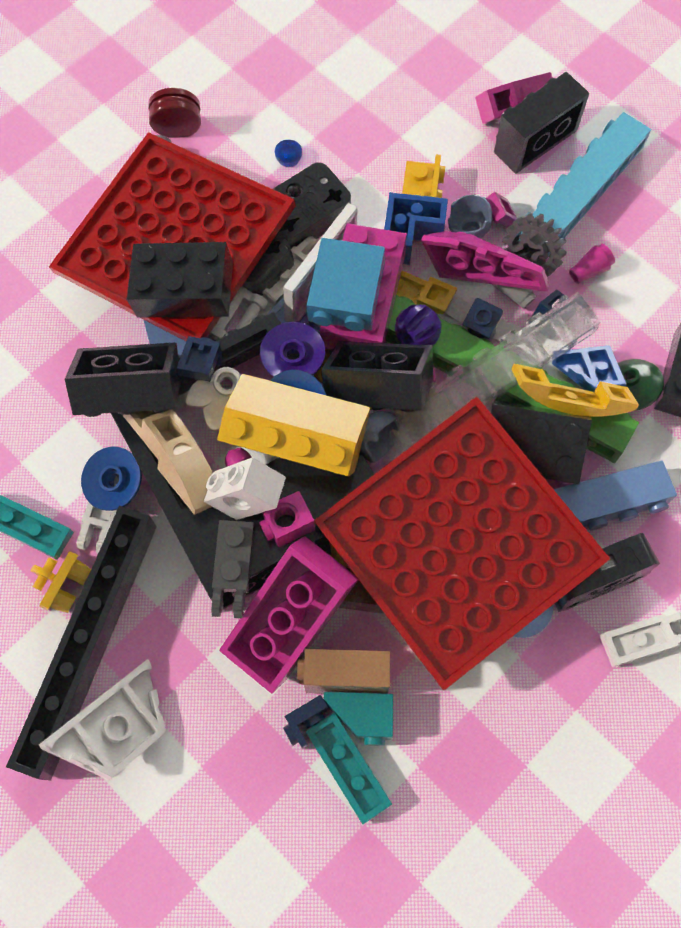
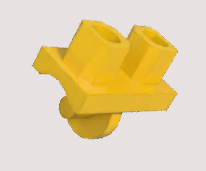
(56, 597)

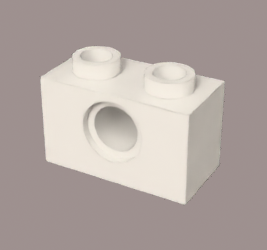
(244, 489)

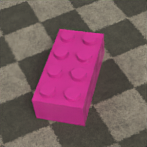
(394, 257)
(288, 613)

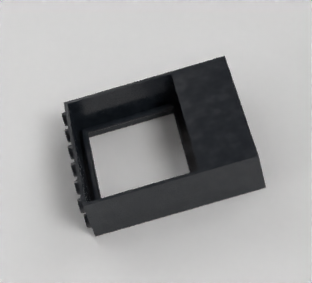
(200, 531)

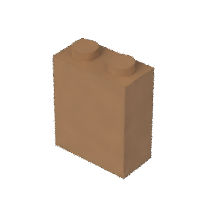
(344, 671)

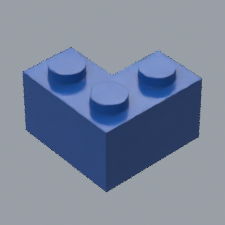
(415, 216)

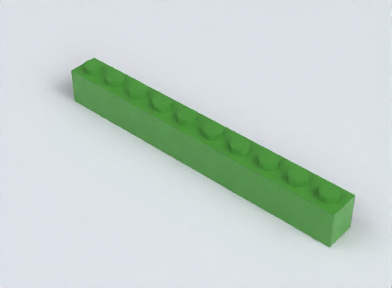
(457, 347)

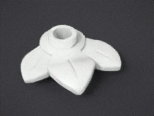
(213, 396)

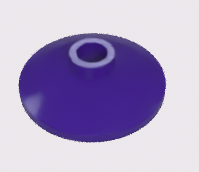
(292, 339)

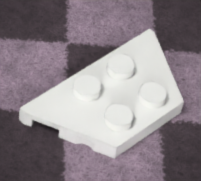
(112, 728)

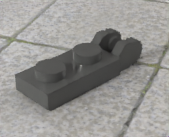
(232, 565)

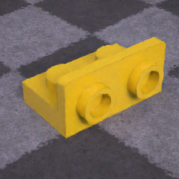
(424, 178)

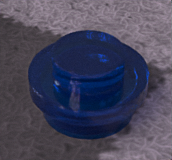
(288, 152)

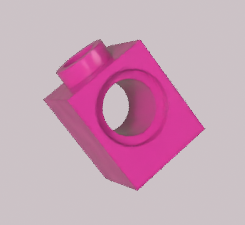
(290, 505)

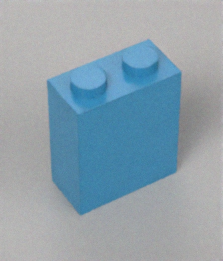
(346, 284)

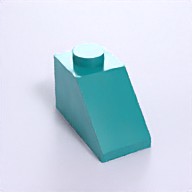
(364, 714)

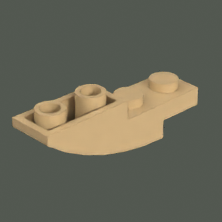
(177, 454)

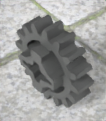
(536, 241)

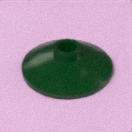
(647, 381)

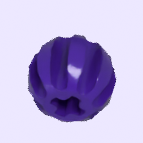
(418, 326)

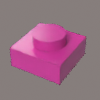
(501, 209)

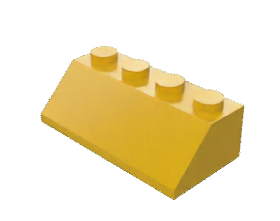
(294, 424)

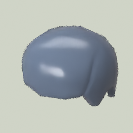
(471, 215)
(377, 436)

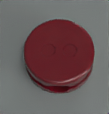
(174, 112)

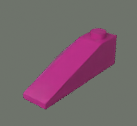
(476, 260)

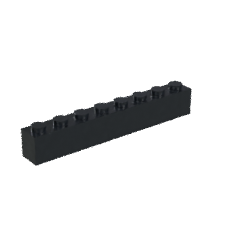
(83, 641)

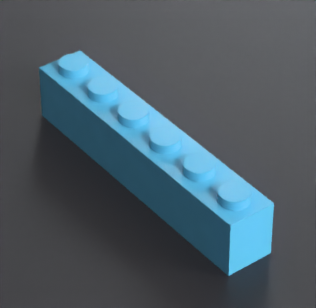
(593, 173)

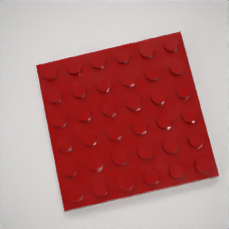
(171, 198)
(461, 542)

